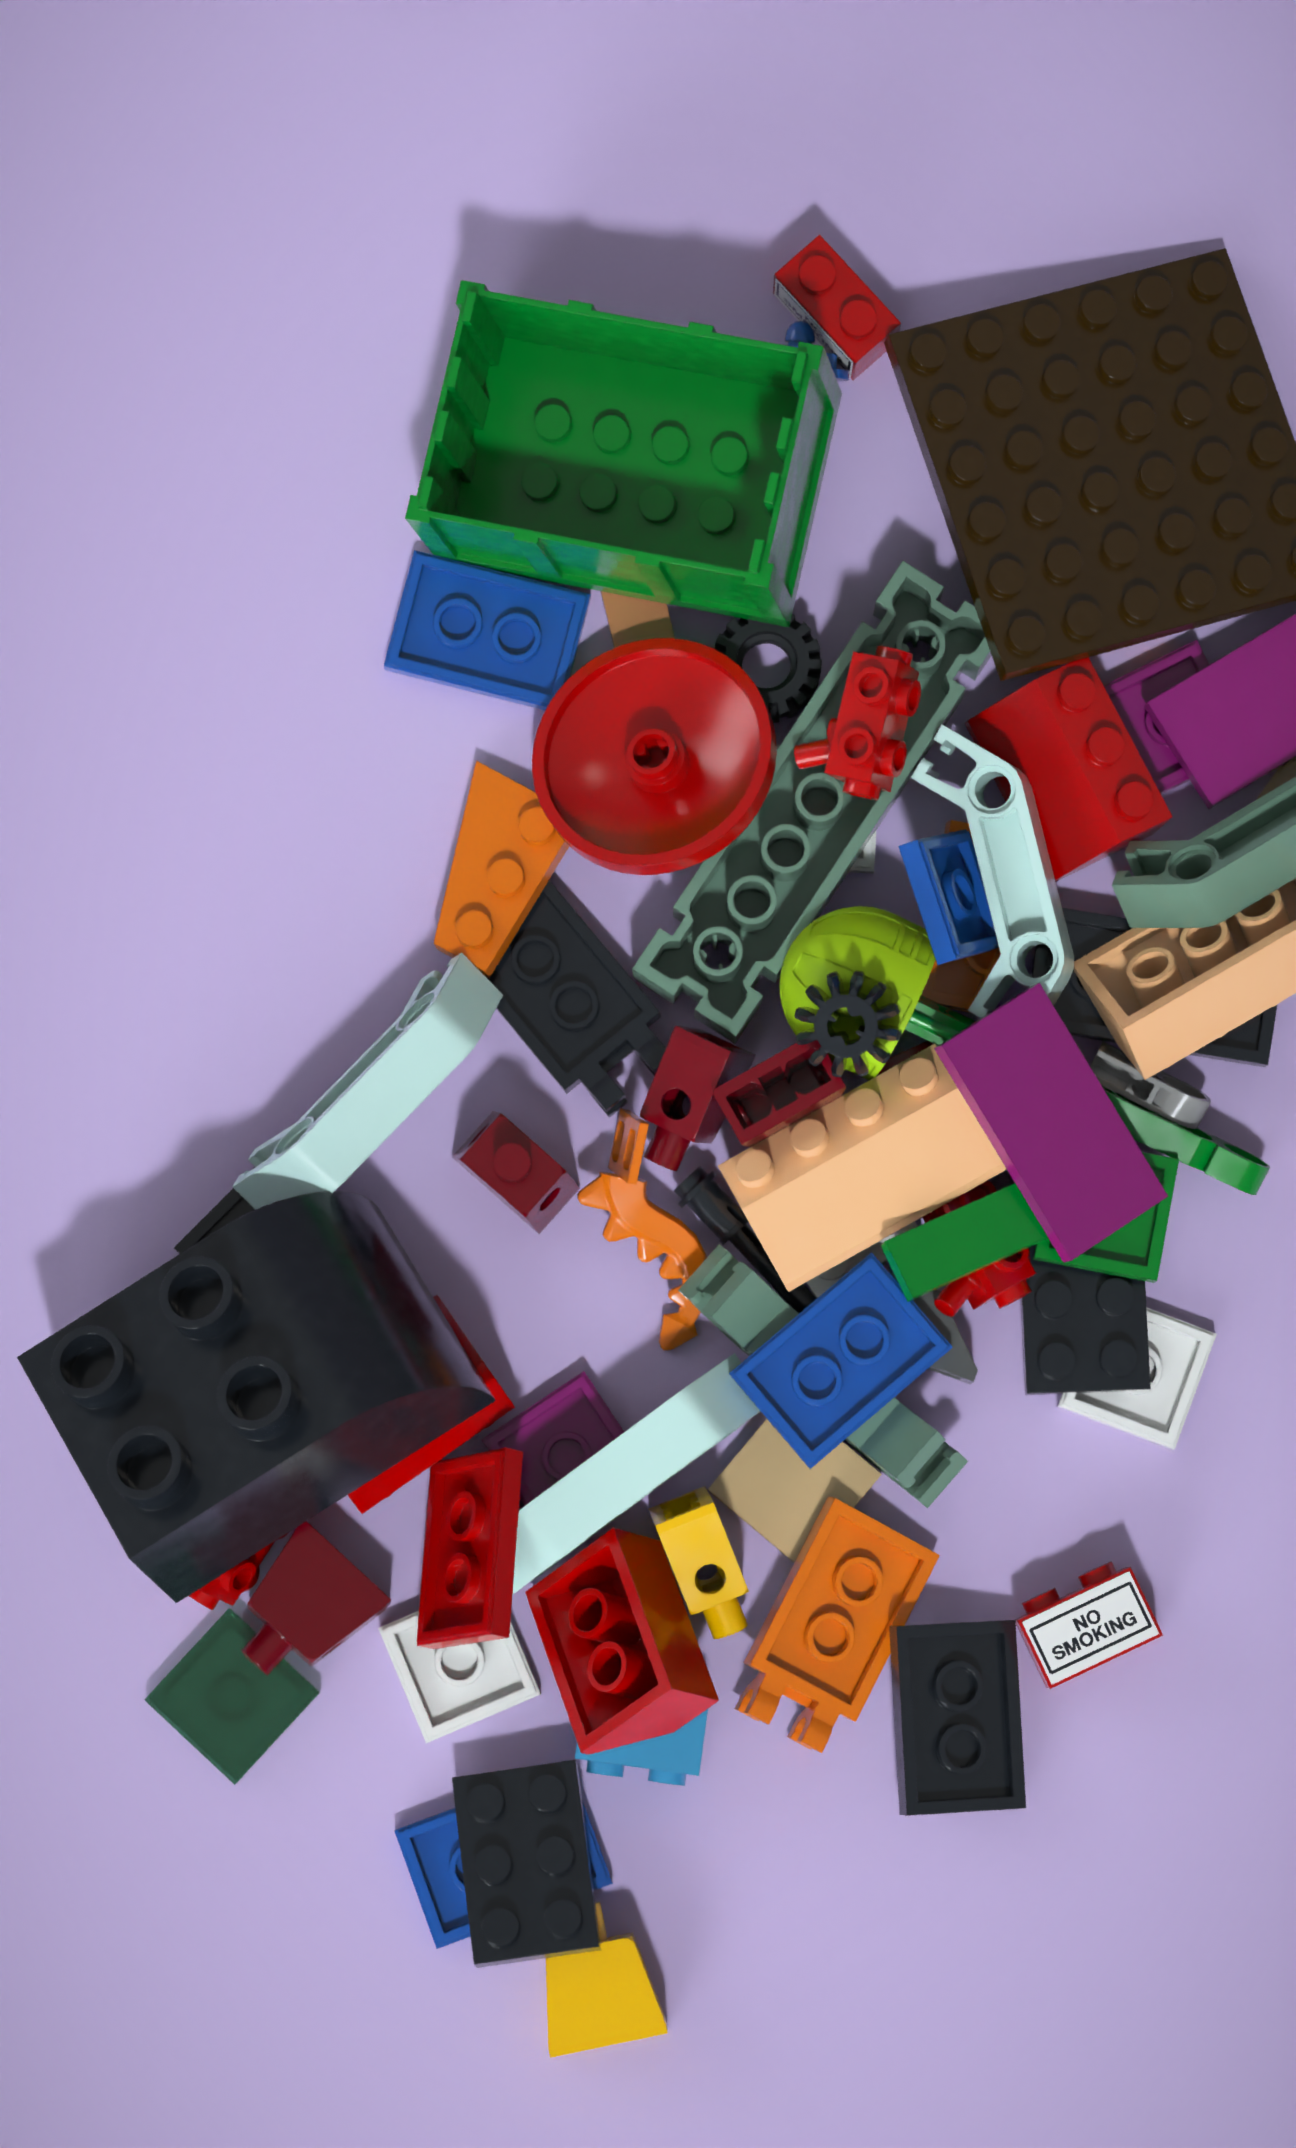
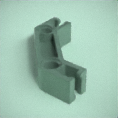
(1214, 872)
(891, 1439)

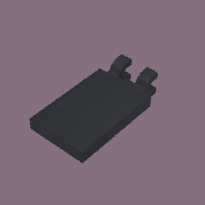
(574, 1002)

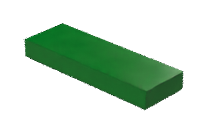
(962, 1242)

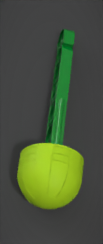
(903, 958)

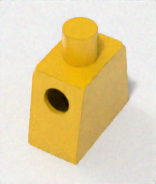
(695, 1538)
(601, 1996)

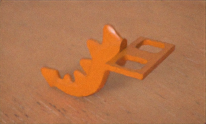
(654, 1228)

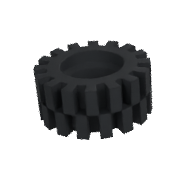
(795, 642)

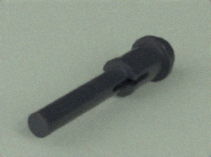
(729, 1223)

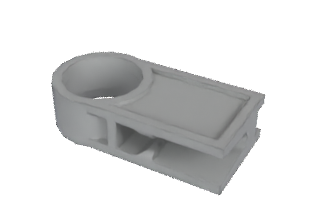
(1159, 1093)

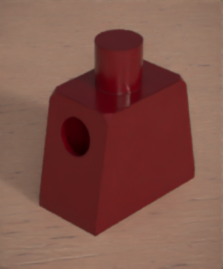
(691, 1067)
(777, 1093)
(517, 1171)
(310, 1602)

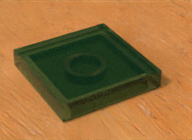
(227, 1702)

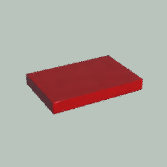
(470, 1549)

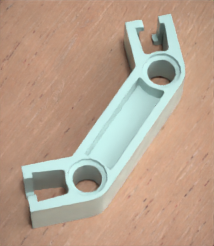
(1013, 872)
(378, 1090)
(628, 1469)

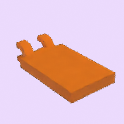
(833, 1621)

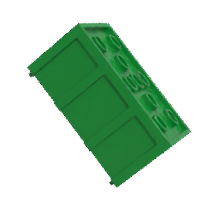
(627, 455)

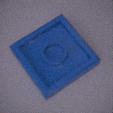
(950, 895)

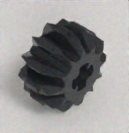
(838, 1042)

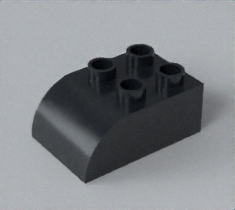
(253, 1384)

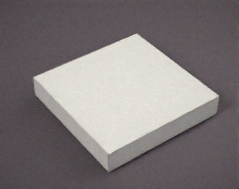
(1176, 1366)
(460, 1682)

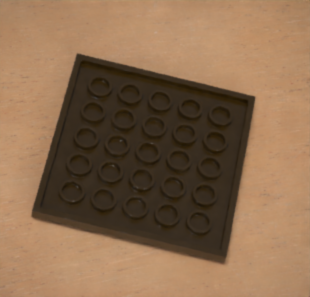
(1107, 460)

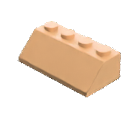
(1188, 986)
(861, 1168)

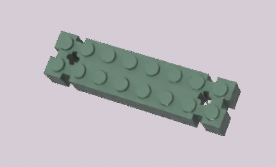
(807, 830)

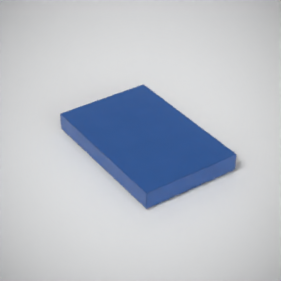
(486, 631)
(840, 1360)
(436, 1871)

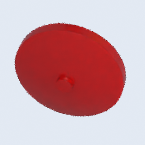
(654, 756)

